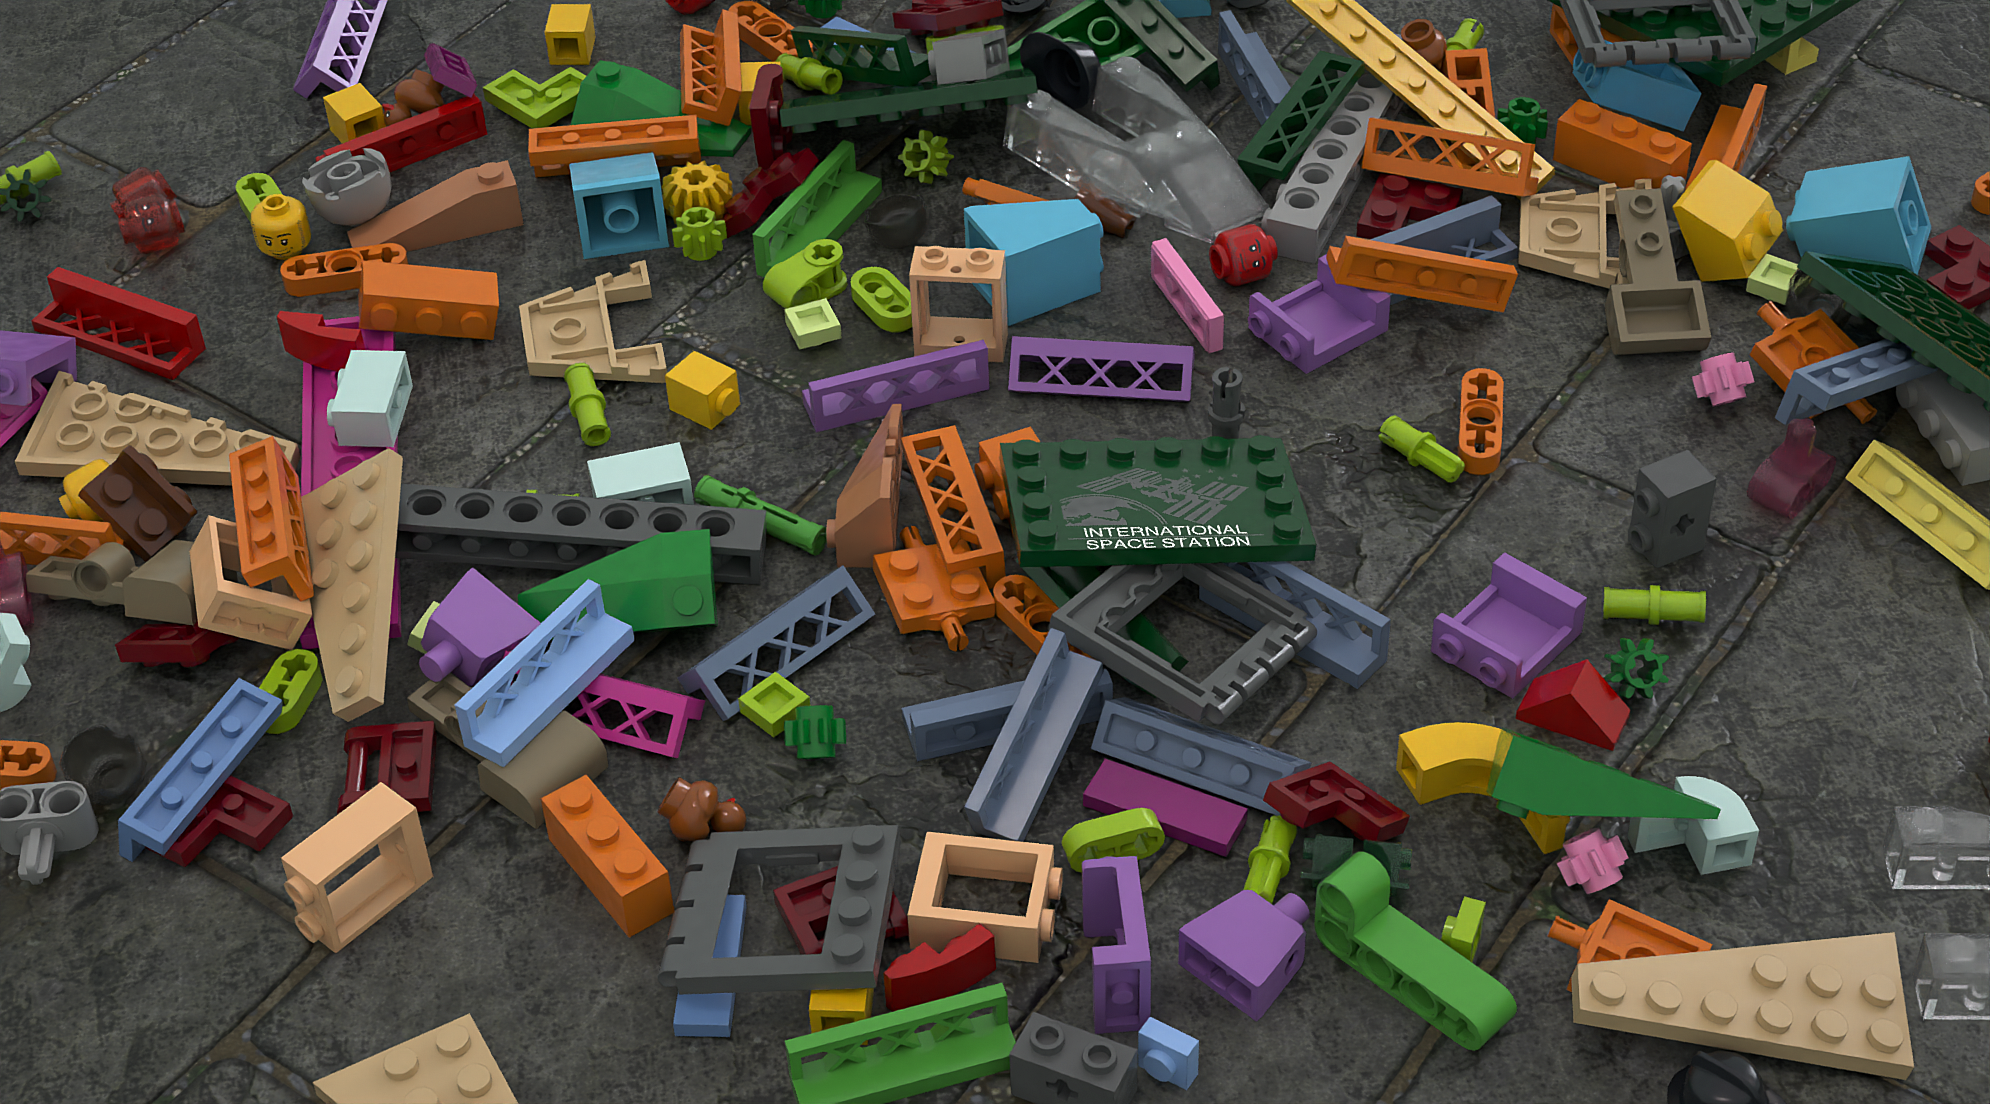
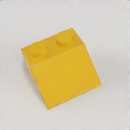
(1726, 223)

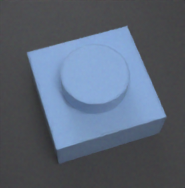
(1168, 1053)

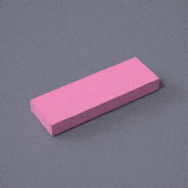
(1187, 295)

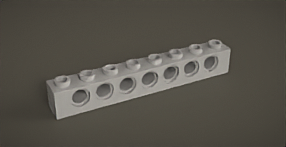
(1328, 172)

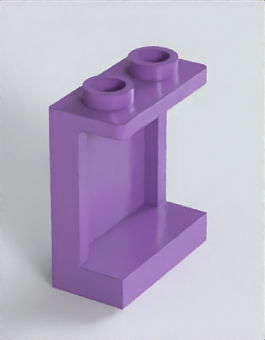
(1319, 319)
(29, 356)
(1511, 627)
(1121, 971)

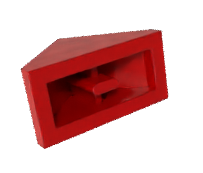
(1576, 704)

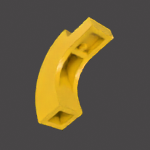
(1458, 760)

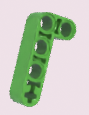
(1404, 958)

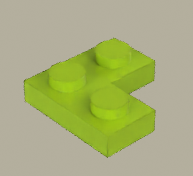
(533, 102)

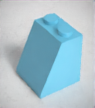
(619, 205)
(1862, 213)
(1048, 252)

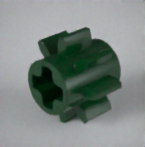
(14, 202)

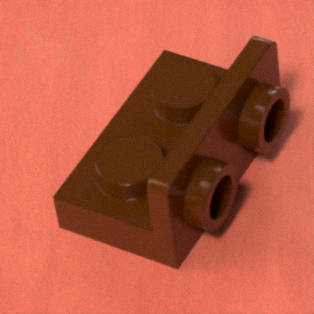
(139, 503)

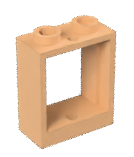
(961, 266)
(235, 608)
(400, 870)
(1015, 936)

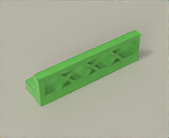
(823, 208)
(904, 1060)

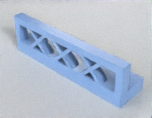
(545, 680)

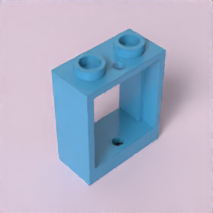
(1646, 91)

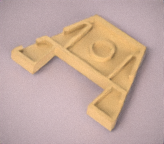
(1568, 234)
(577, 329)

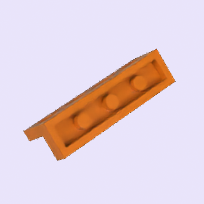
(720, 74)
(1732, 134)
(669, 138)
(1452, 171)
(1422, 273)
(961, 495)
(270, 517)
(53, 536)

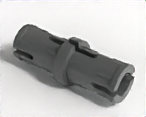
(1226, 408)

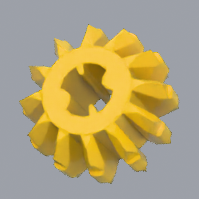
(696, 187)

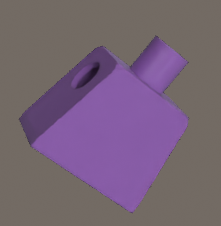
(472, 630)
(1246, 948)

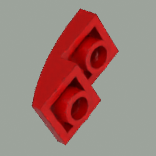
(314, 343)
(931, 976)

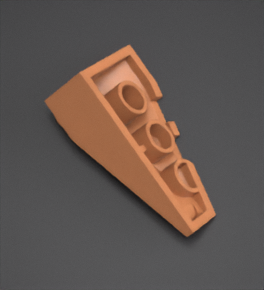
(455, 209)
(871, 498)

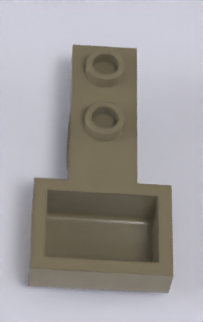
(1654, 308)
(108, 576)
(548, 762)

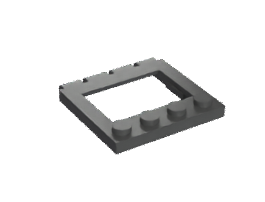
(1736, 42)
(1126, 590)
(854, 923)

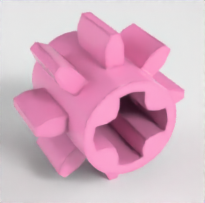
(1723, 379)
(1592, 860)

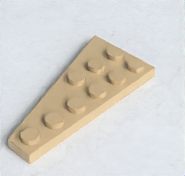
(92, 424)
(352, 564)
(1790, 1001)
(433, 1068)

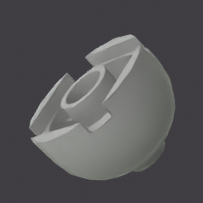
(348, 187)

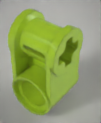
(805, 277)

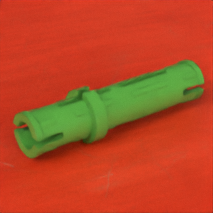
(779, 522)

